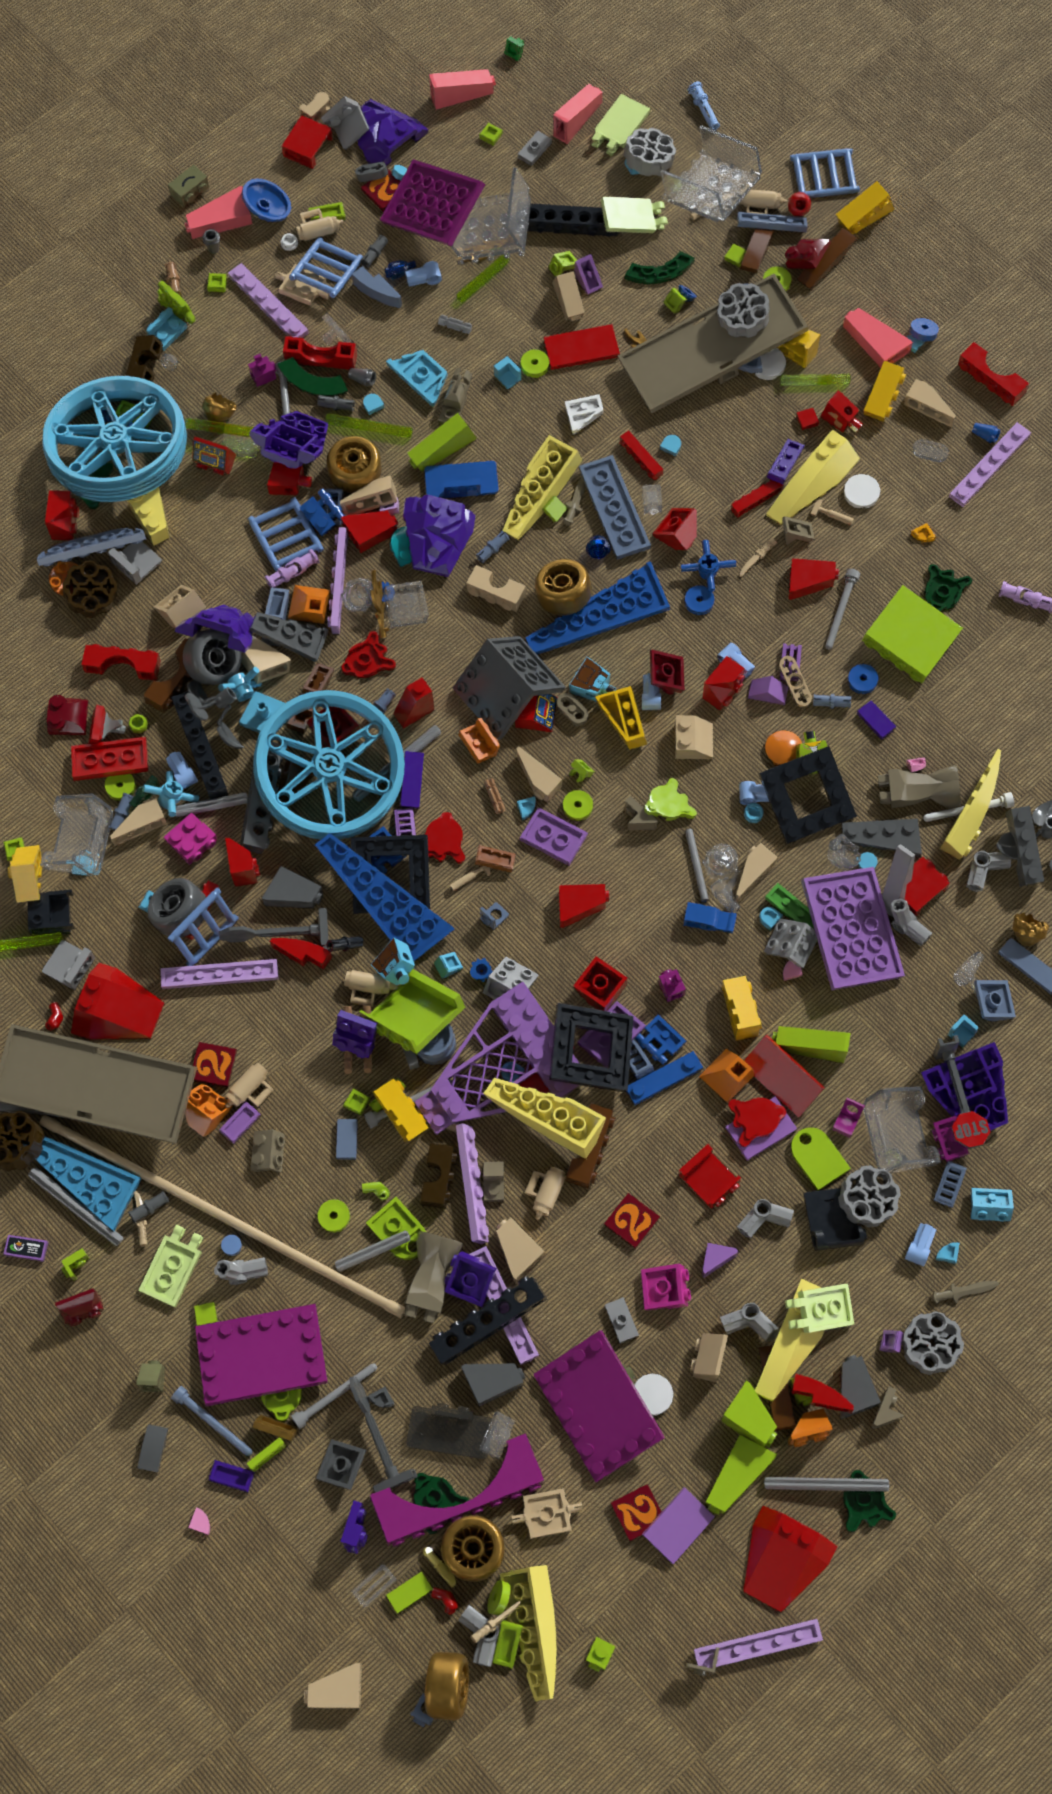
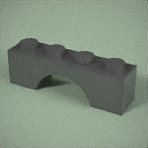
(1022, 828)

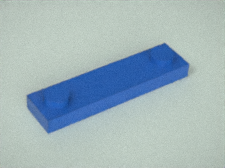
(664, 1078)

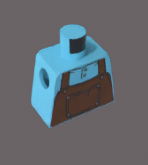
(590, 681)
(394, 962)

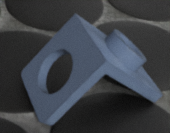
(490, 921)
(419, 1717)

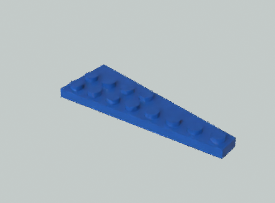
(621, 604)
(388, 903)

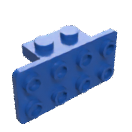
(462, 479)

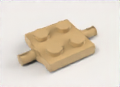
(298, 290)
(547, 1513)

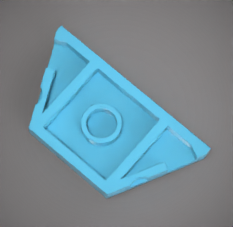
(421, 374)

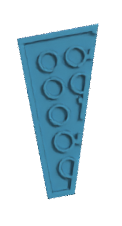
(93, 1182)

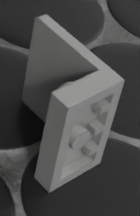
(347, 121)
(135, 561)
(792, 941)
(68, 964)
(507, 976)

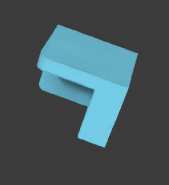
(507, 372)
(964, 1029)

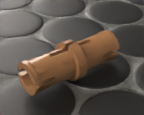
(172, 277)

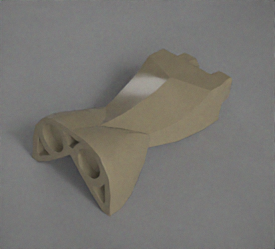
(912, 788)
(428, 1283)

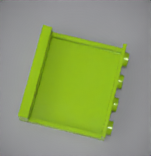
(911, 634)
(415, 1012)

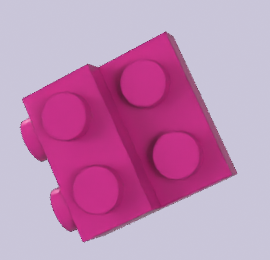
(191, 838)
(665, 1287)

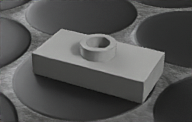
(534, 148)
(621, 1320)

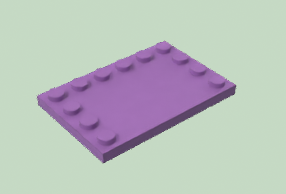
(852, 928)

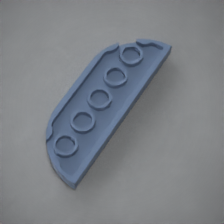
(93, 543)

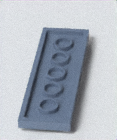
(614, 507)

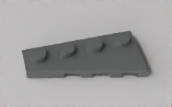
(297, 637)
(885, 834)

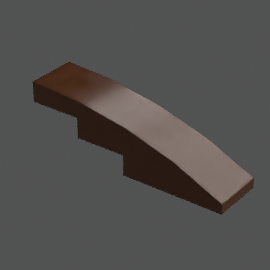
(757, 249)
(835, 252)
(317, 681)
(781, 1407)

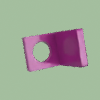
(848, 1120)

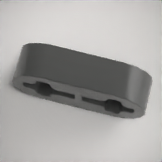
(371, 171)
(411, 1059)

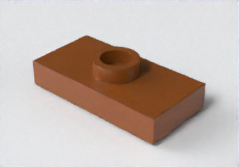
(495, 858)

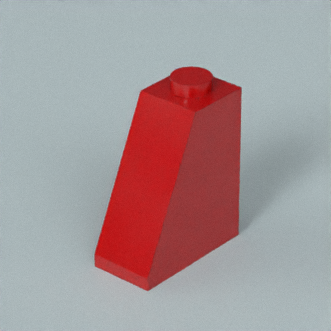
(369, 528)
(811, 576)
(414, 703)
(580, 902)

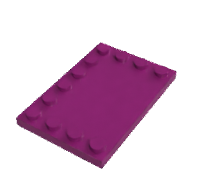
(432, 202)
(261, 1354)
(599, 1406)

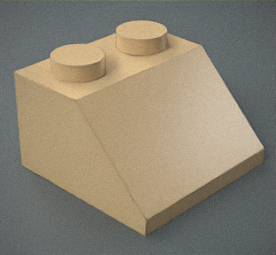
(180, 605)
(693, 738)
(709, 1357)

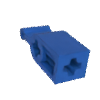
(709, 918)

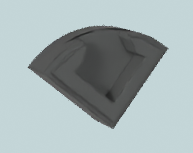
(381, 1398)

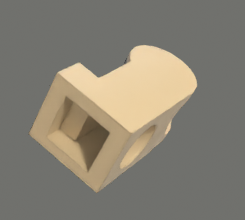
(317, 107)

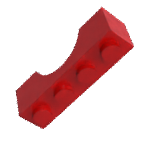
(340, 356)
(1008, 387)
(98, 659)

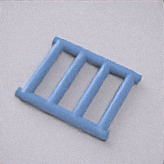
(813, 156)
(311, 253)
(269, 550)
(188, 923)

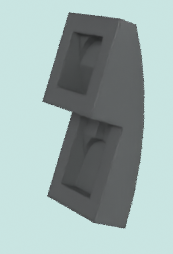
(152, 1448)

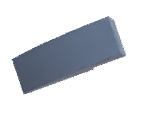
(376, 287)
(277, 606)

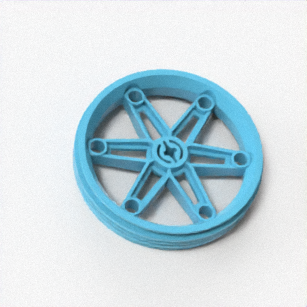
(114, 438)
(324, 755)

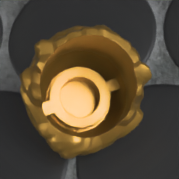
(218, 408)
(1029, 930)

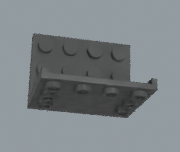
(504, 681)

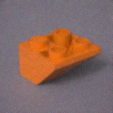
(309, 604)
(727, 1075)
(205, 1109)
(811, 1426)

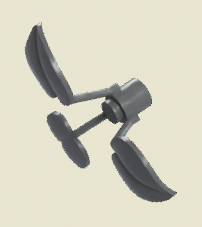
(199, 702)
(1042, 818)

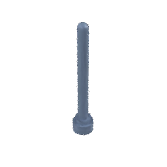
(181, 1396)

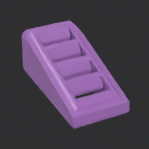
(411, 818)

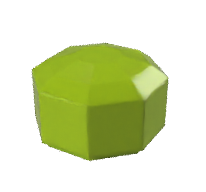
(138, 724)

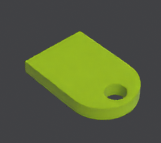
(819, 1158)
(392, 1220)

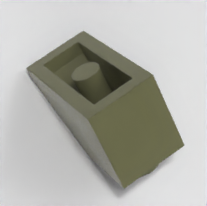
(151, 1377)

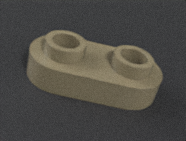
(574, 709)

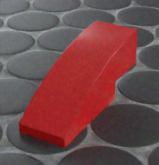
(302, 951)
(821, 1394)

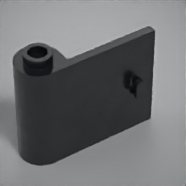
(829, 1222)

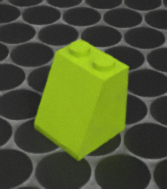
(750, 1417)

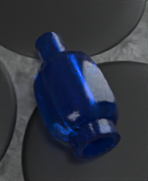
(397, 268)

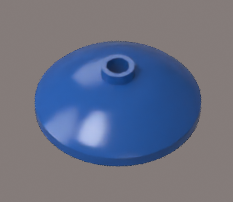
(266, 200)

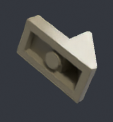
(797, 529)
(641, 820)
(493, 1181)
(885, 1415)

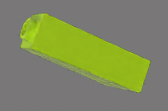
(441, 443)
(813, 1043)
(740, 1471)

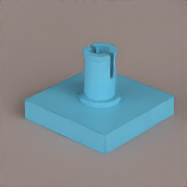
(259, 711)

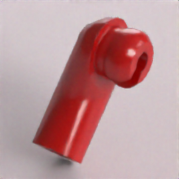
(56, 1017)
(448, 1599)

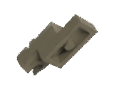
(456, 396)

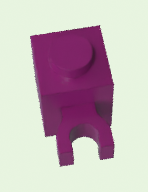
(262, 370)
(671, 985)

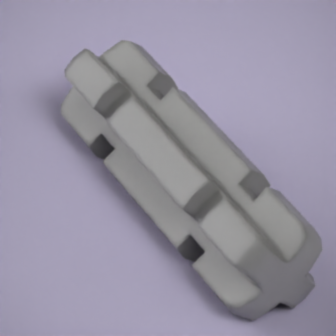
(455, 324)

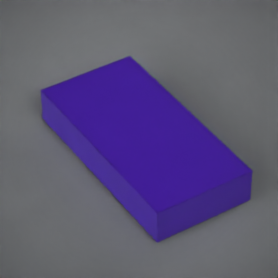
(876, 720)
(231, 1476)

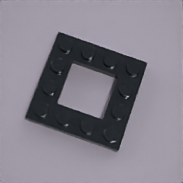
(841, 805)
(413, 845)
(566, 1071)

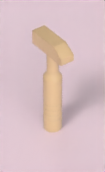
(830, 513)
(468, 877)

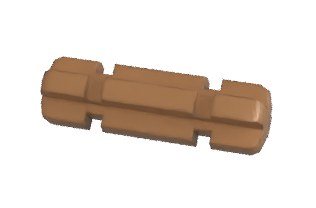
(494, 796)

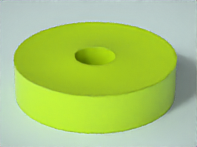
(782, 275)
(534, 370)
(116, 792)
(577, 797)
(329, 1208)
(498, 1598)

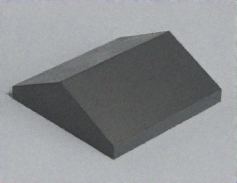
(341, 1464)

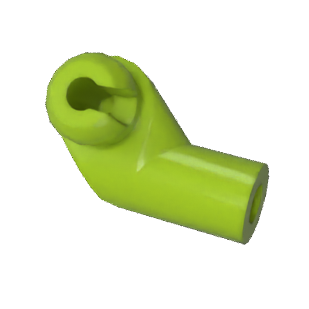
(377, 1188)

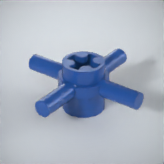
(705, 561)

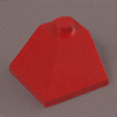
(678, 528)

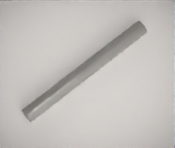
(696, 865)

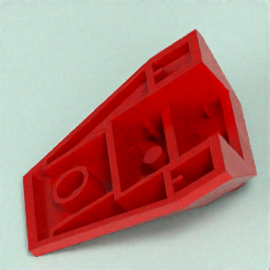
(115, 1007)
(783, 1558)

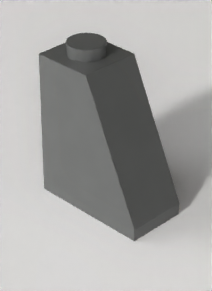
(292, 891)
(492, 1380)
(857, 1386)

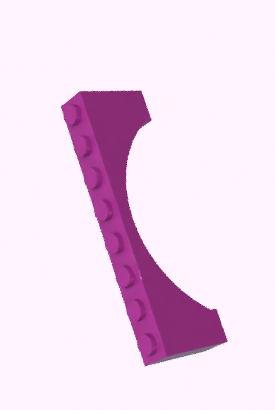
(404, 1519)

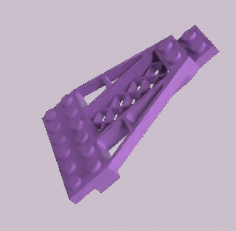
(534, 1037)

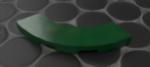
(660, 274)
(309, 383)

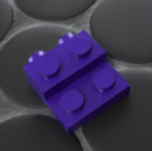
(354, 1034)
(469, 1278)
(355, 1534)

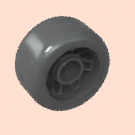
(209, 659)
(173, 904)

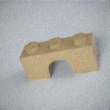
(508, 597)

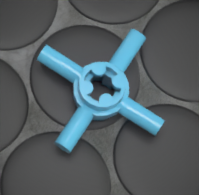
(242, 684)
(170, 794)

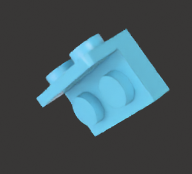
(166, 328)
(991, 1204)

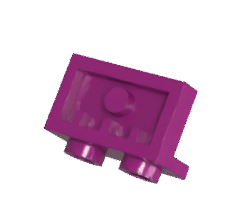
(949, 1147)

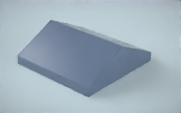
(994, 999)

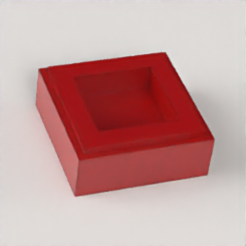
(807, 418)

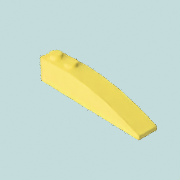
(818, 474)
(544, 478)
(973, 813)
(552, 1116)
(788, 1352)
(538, 1632)

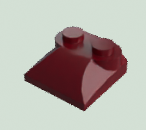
(806, 253)
(667, 671)
(67, 716)
(80, 1306)

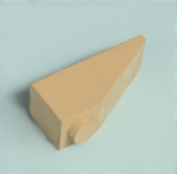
(927, 401)
(370, 497)
(541, 779)
(142, 820)
(758, 864)

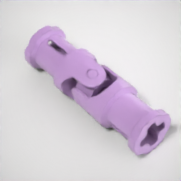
(290, 570)
(1035, 600)

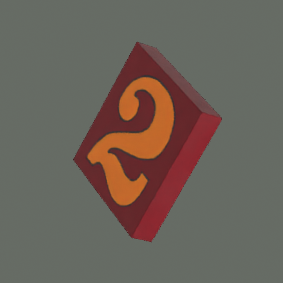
(381, 190)
(214, 1064)
(631, 1220)
(636, 1511)

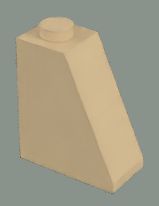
(569, 296)
(267, 659)
(518, 1248)
(337, 1690)

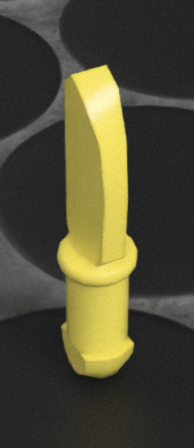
(441, 1567)

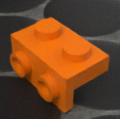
(480, 741)

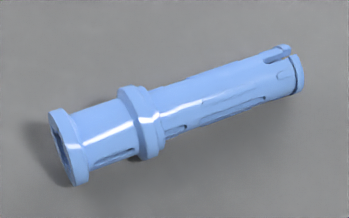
(701, 100)

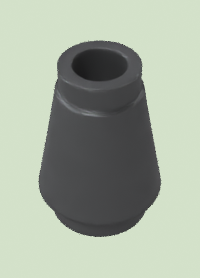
(211, 239)
(363, 376)

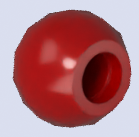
(799, 204)

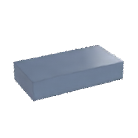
(346, 1139)

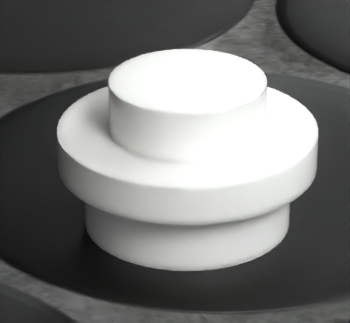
(289, 242)

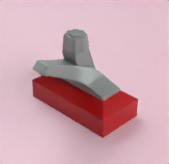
(102, 725)

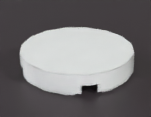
(772, 364)
(861, 491)
(655, 1392)

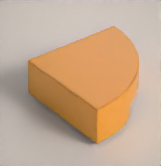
(923, 533)

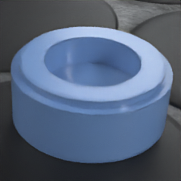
(231, 1245)

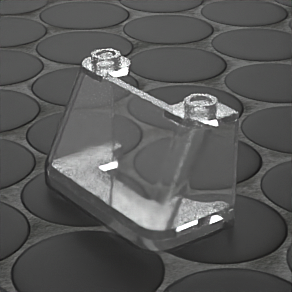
(80, 836)
(897, 1129)

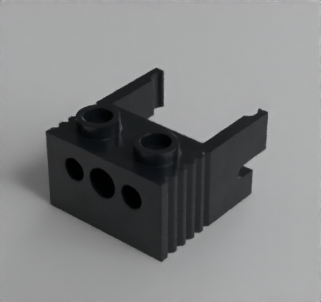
(50, 913)

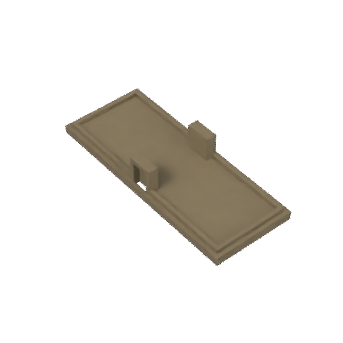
(698, 354)
(94, 1086)

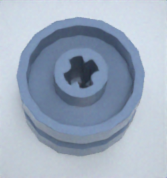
(439, 1048)

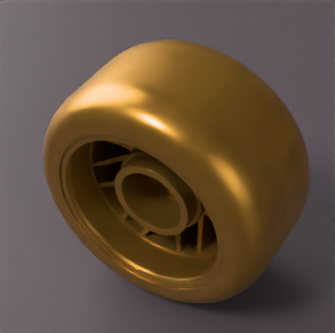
(353, 463)
(563, 587)
(469, 1531)
(447, 1686)

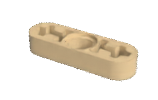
(805, 691)

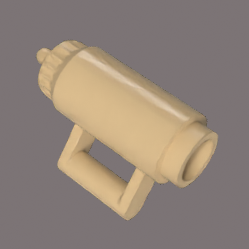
(762, 199)
(317, 227)
(367, 983)
(247, 1085)
(548, 1191)

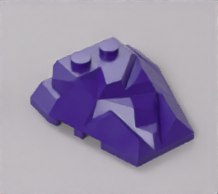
(386, 131)
(292, 439)
(436, 532)
(222, 619)
(982, 1083)

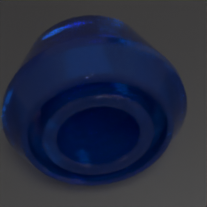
(598, 547)

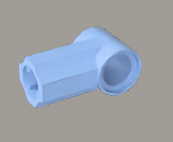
(428, 274)
(735, 654)
(651, 697)
(182, 773)
(751, 793)
(919, 1249)

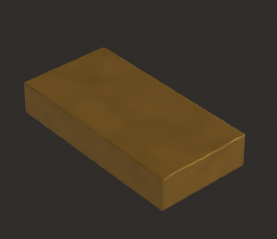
(275, 1427)

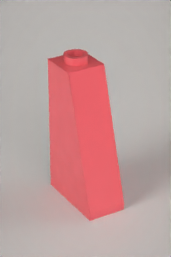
(458, 87)
(575, 113)
(220, 215)
(876, 337)

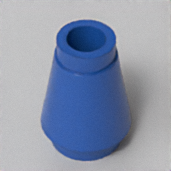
(987, 432)

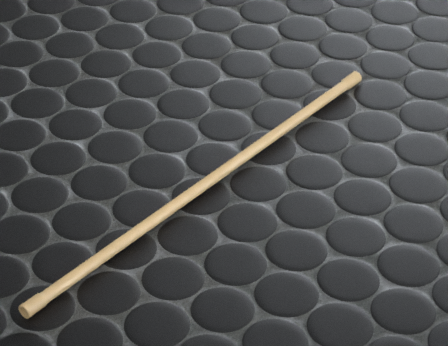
(389, 1305)

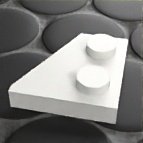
(583, 411)

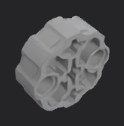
(649, 151)
(735, 314)
(872, 1208)
(941, 1361)

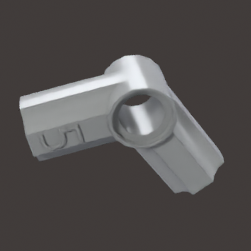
(978, 872)
(906, 922)
(775, 1214)
(240, 1271)
(759, 1323)
(486, 1646)

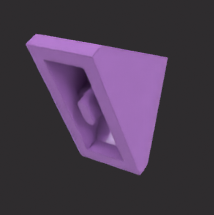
(587, 274)
(768, 690)
(716, 1257)

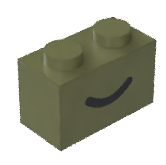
(188, 185)

